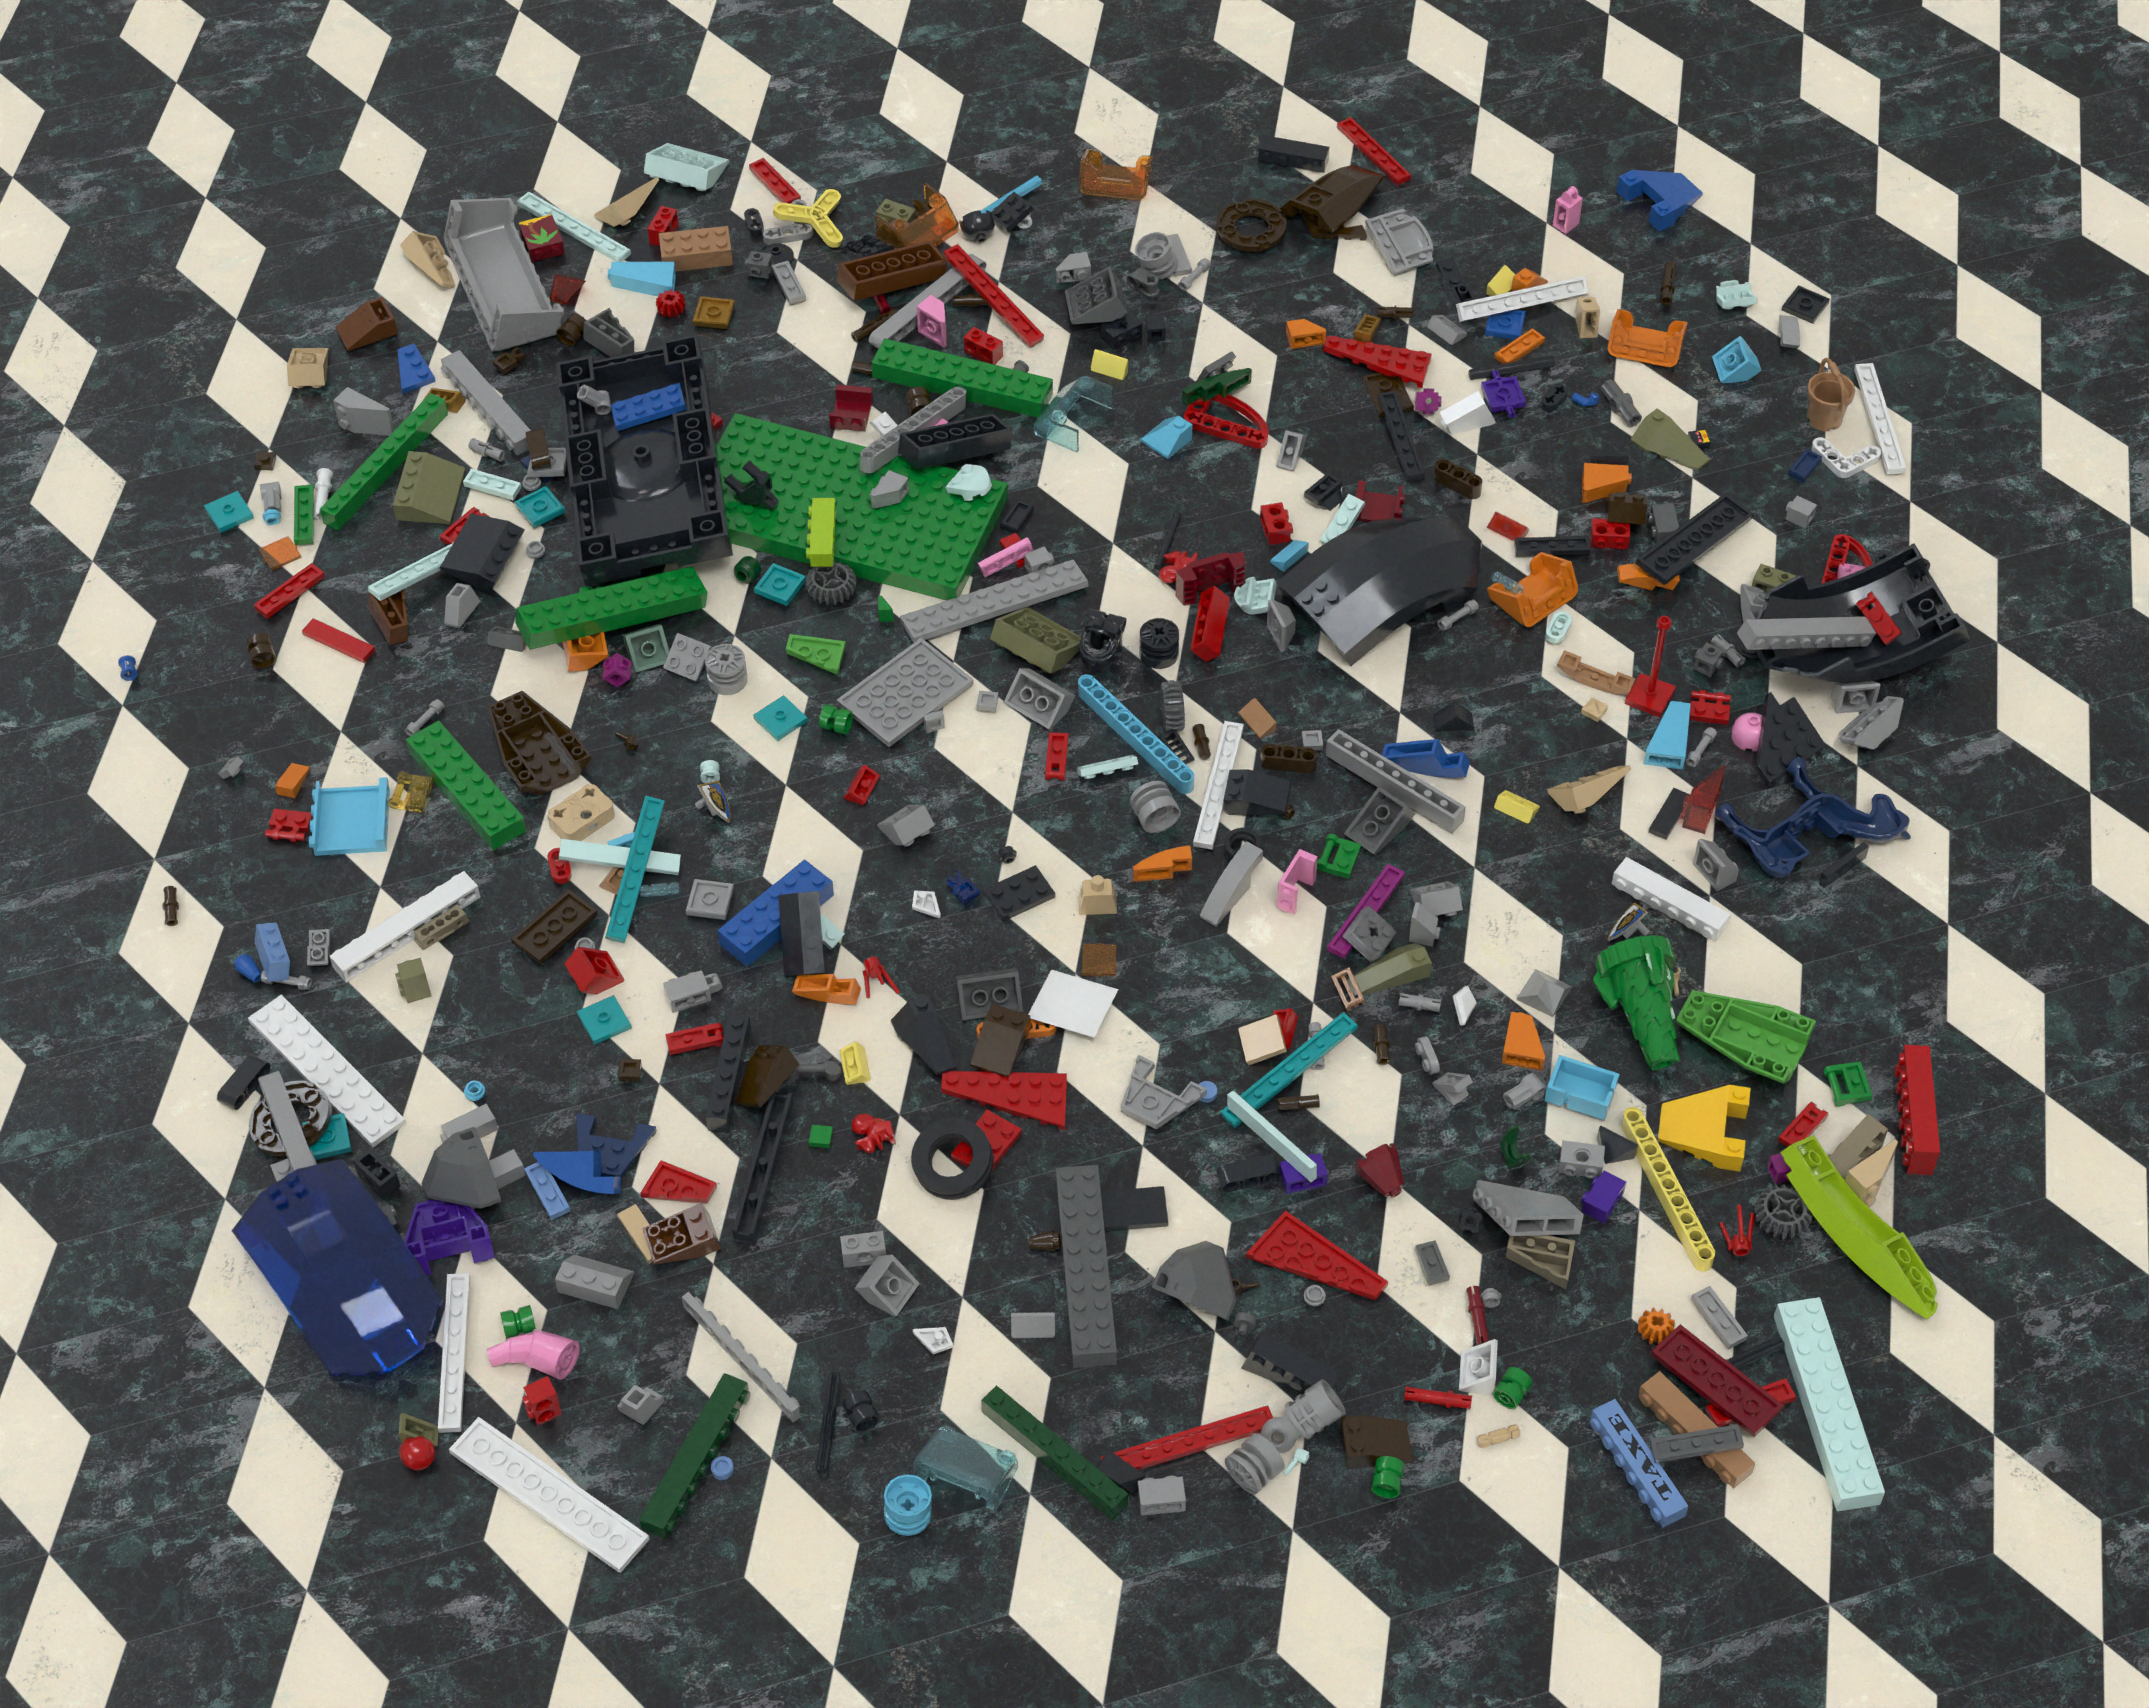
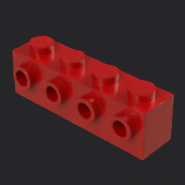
(1210, 623)

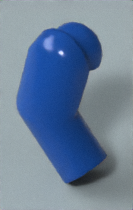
(1585, 401)

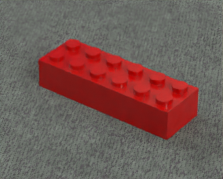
(1917, 1110)

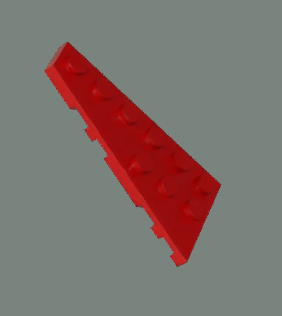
(1384, 359)
(1021, 1094)
(1304, 1252)

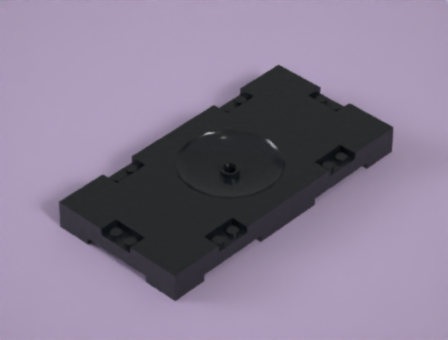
(650, 488)

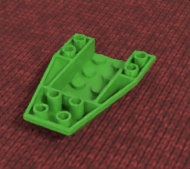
(1749, 1032)

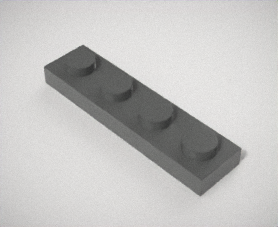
(1696, 1443)

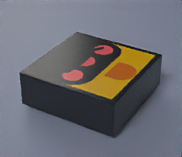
(1700, 438)

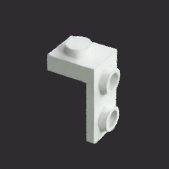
(883, 424)

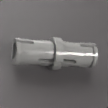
(486, 449)
(1729, 650)
(1419, 1002)

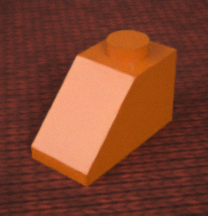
(1527, 279)
(1304, 333)

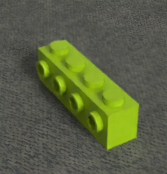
(822, 532)

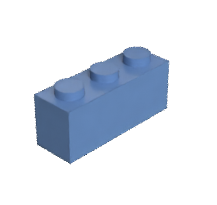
(272, 952)

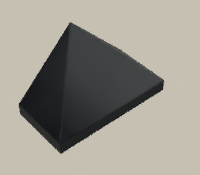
(1616, 1146)
(1120, 1472)

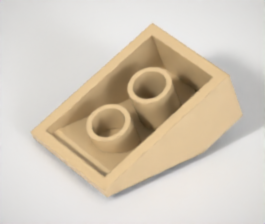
(307, 367)
(1868, 1175)

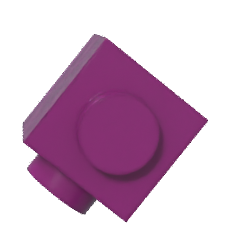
(1778, 1169)

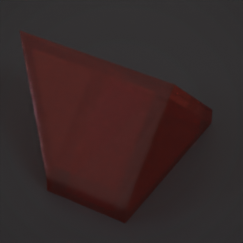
(564, 287)

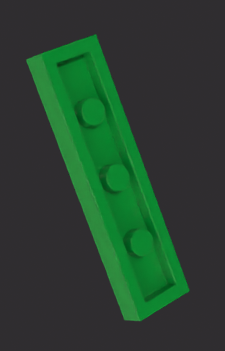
(304, 514)

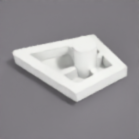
(926, 903)
(1464, 1004)
(934, 1339)

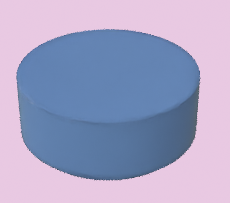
(1211, 1091)
(722, 1467)

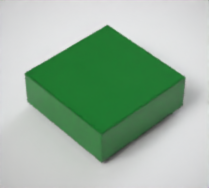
(820, 1136)

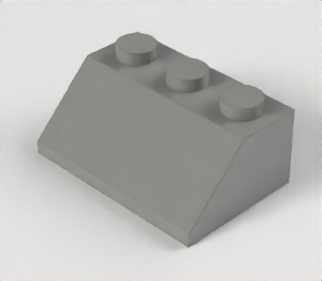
(1038, 698)
(593, 1281)

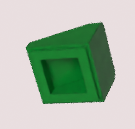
(884, 610)

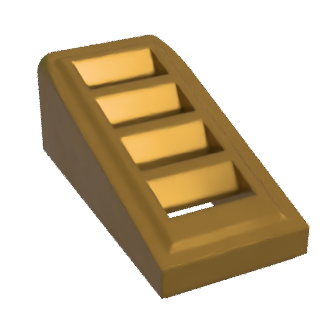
(1365, 332)
(456, 398)

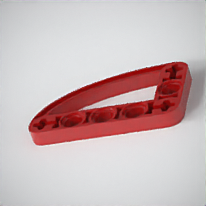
(1199, 418)
(1848, 544)

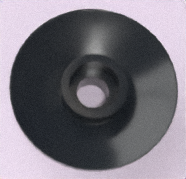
(779, 252)

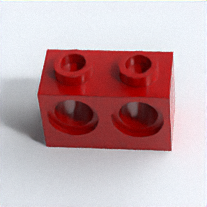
(664, 221)
(983, 346)
(1275, 523)
(1609, 534)
(541, 1401)

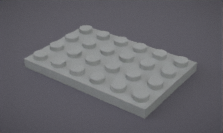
(904, 691)

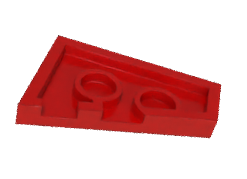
(677, 1184)

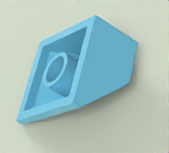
(1736, 362)
(1169, 436)

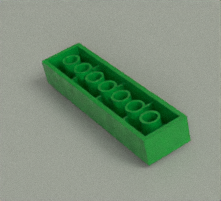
(466, 785)

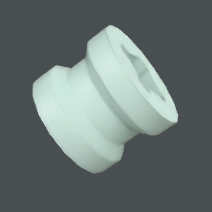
(710, 771)

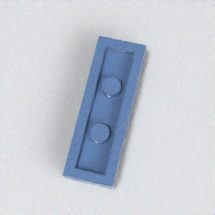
(547, 1190)

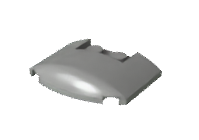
(1401, 240)

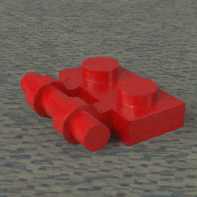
(1709, 712)
(289, 821)

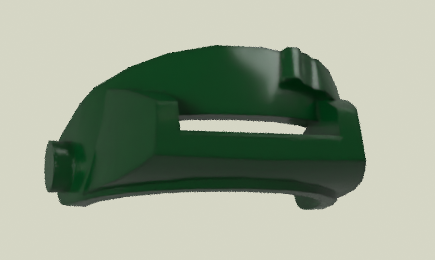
(1510, 1149)

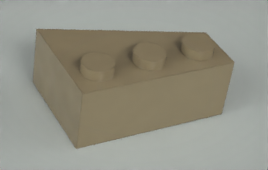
(1859, 1145)

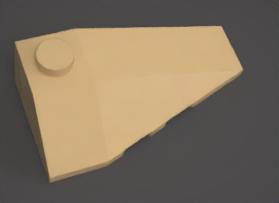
(627, 206)
(428, 255)
(1587, 790)

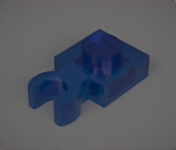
(964, 889)

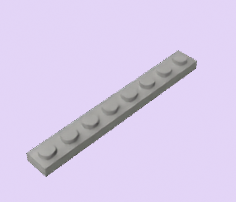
(746, 1361)

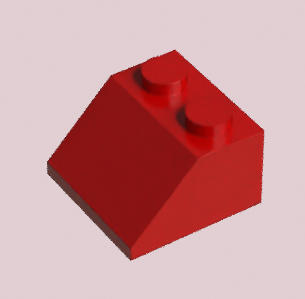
(593, 970)

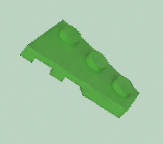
(817, 651)

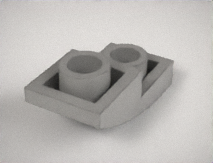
(1789, 331)
(319, 947)

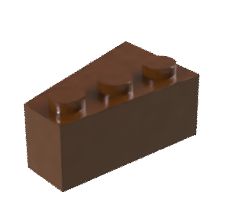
(390, 616)

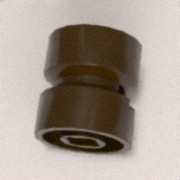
(572, 330)
(917, 399)
(261, 650)

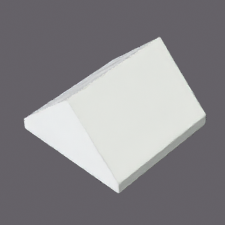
(1478, 1368)

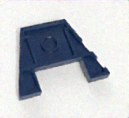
(616, 1154)

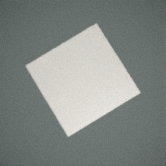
(1072, 1003)

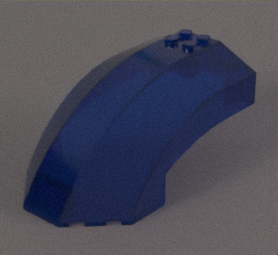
(340, 1269)

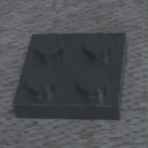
(1011, 211)

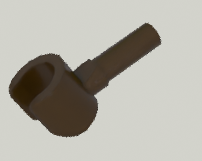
(630, 742)
(1242, 1286)

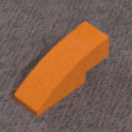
(1636, 576)
(1163, 864)
(827, 988)

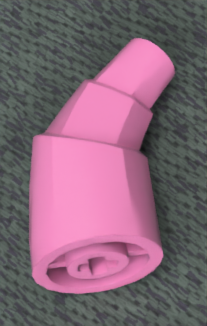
(538, 1350)

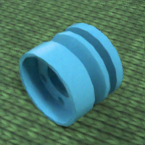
(909, 1494)

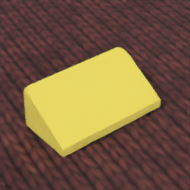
(1501, 282)
(1109, 365)
(1516, 806)
(855, 1063)

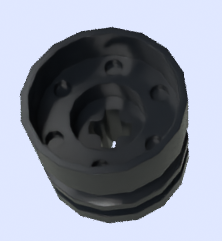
(1159, 643)

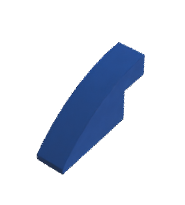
(1427, 758)
(579, 1170)

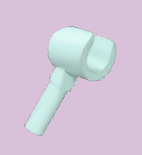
(1300, 1455)

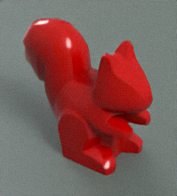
(1177, 561)
(876, 1130)

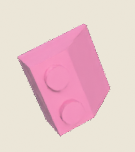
(932, 320)

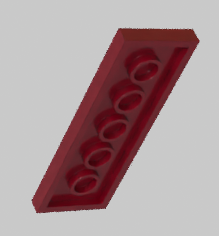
(1717, 1380)

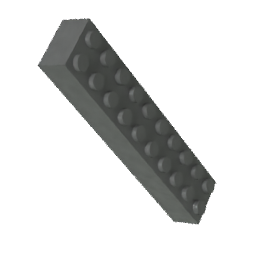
(1085, 1267)

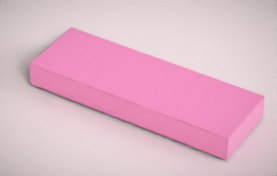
(1005, 557)

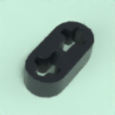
(757, 221)
(1557, 400)

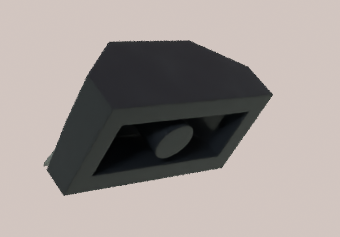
(1325, 492)

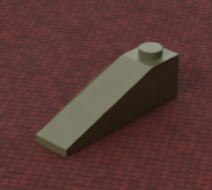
(1665, 437)
(1394, 969)

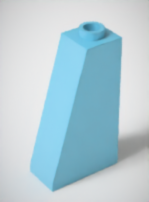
(643, 277)
(1670, 739)

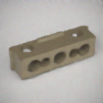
(440, 927)

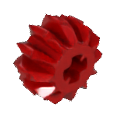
(670, 303)

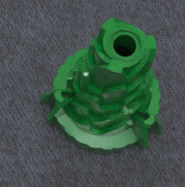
(1642, 980)

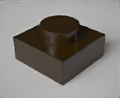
(265, 461)
(630, 1069)

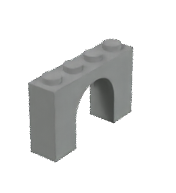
(506, 1167)

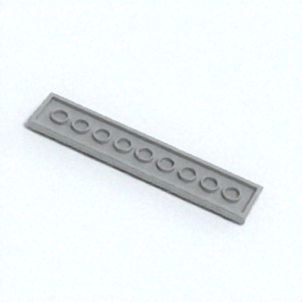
(994, 601)

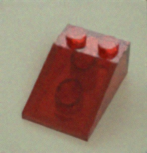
(1702, 802)

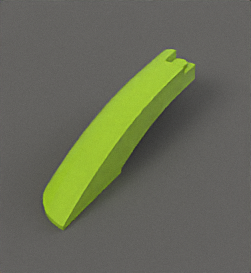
(1858, 1230)

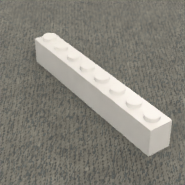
(400, 928)

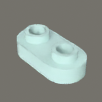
(1556, 630)

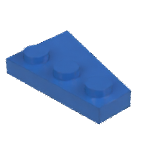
(413, 369)

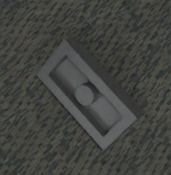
(1432, 1262)

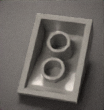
(362, 414)

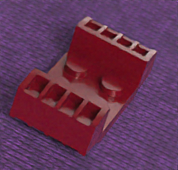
(1209, 573)

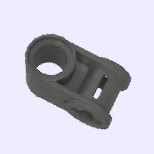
(1144, 282)

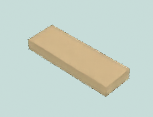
(634, 1222)

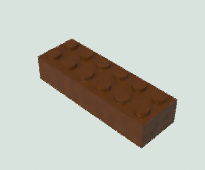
(891, 270)

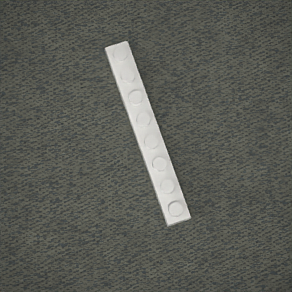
(1522, 298)
(1880, 418)
(1213, 801)
(454, 1353)

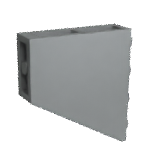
(1528, 1211)

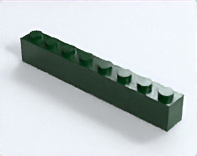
(1054, 1453)
(694, 1456)

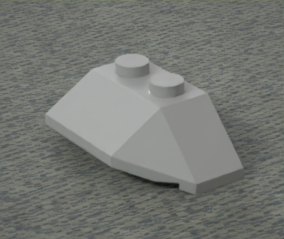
(1873, 724)

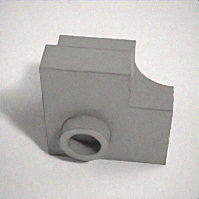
(640, 1403)

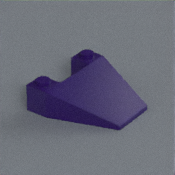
(445, 1230)

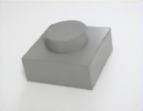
(987, 701)
(934, 721)
(1312, 739)
(231, 768)

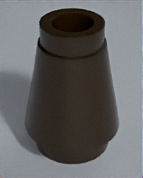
(1046, 1241)

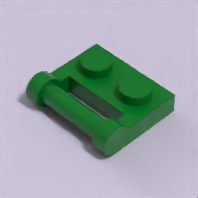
(1344, 859)
(1854, 1082)

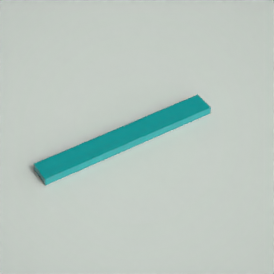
(634, 869)
(1294, 1065)

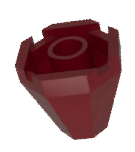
(1382, 1170)

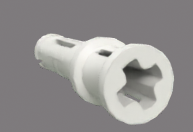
(323, 487)

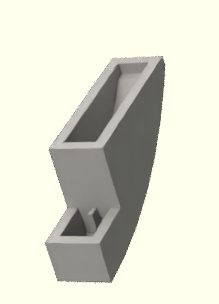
(1232, 884)

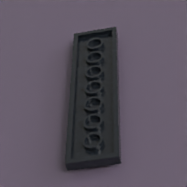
(1694, 539)

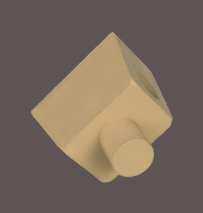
(1587, 310)
(1097, 897)

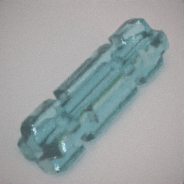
(1509, 584)
(659, 889)

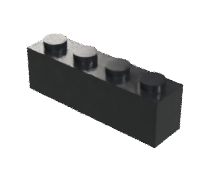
(1293, 153)

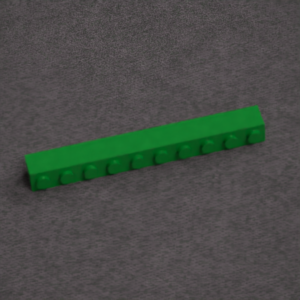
(383, 462)

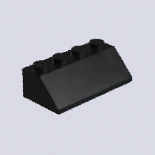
(801, 933)

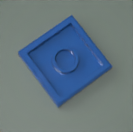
(1505, 324)

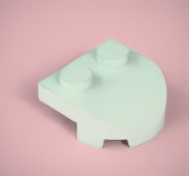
(1734, 294)
(970, 482)
(1255, 594)

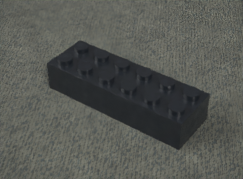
(955, 441)

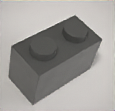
(1662, 521)

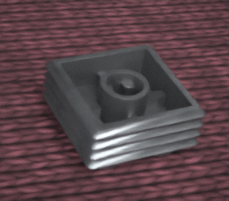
(1359, 933)

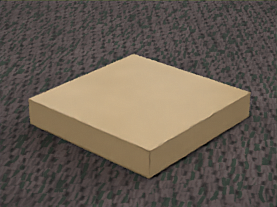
(1262, 1039)

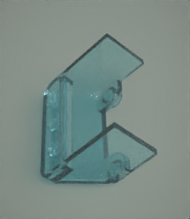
(1052, 421)

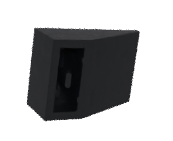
(866, 246)

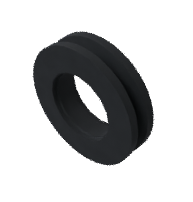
(964, 1183)

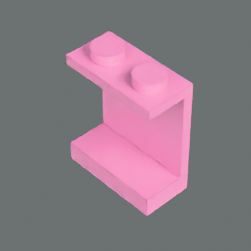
(1301, 868)

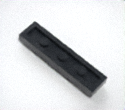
(1552, 545)

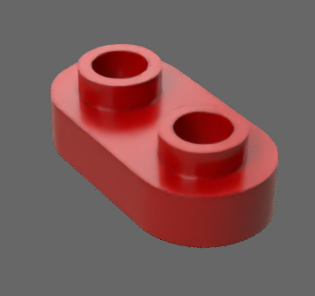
(558, 867)

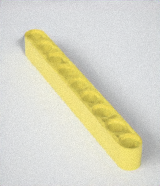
(1671, 1196)

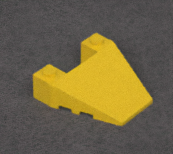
(1699, 1125)

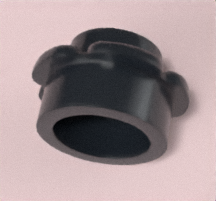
(1007, 854)

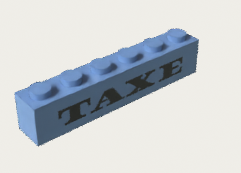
(1638, 1463)

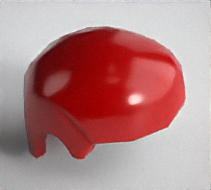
(417, 1453)

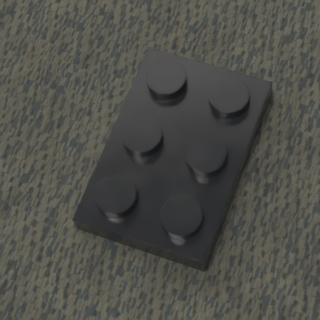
(1019, 893)

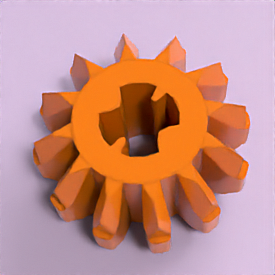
(1655, 1325)

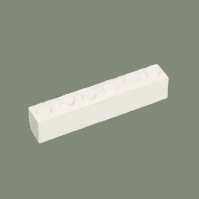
(1671, 899)

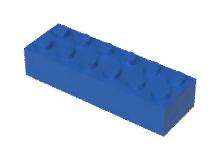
(759, 925)

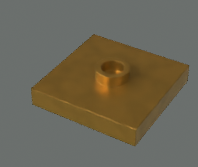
(713, 312)

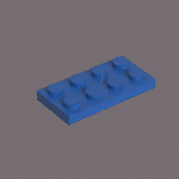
(648, 407)

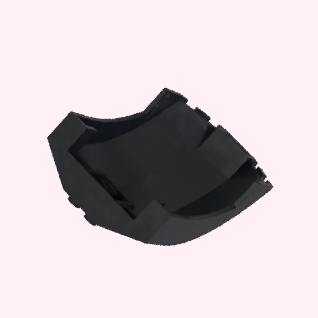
(1382, 577)
(1904, 591)

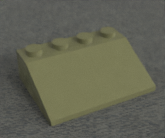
(428, 489)
(1036, 639)

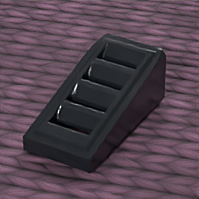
(1177, 740)

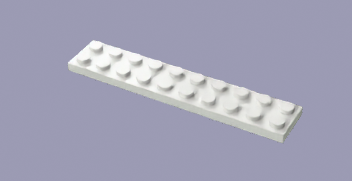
(326, 1068)
(549, 1494)

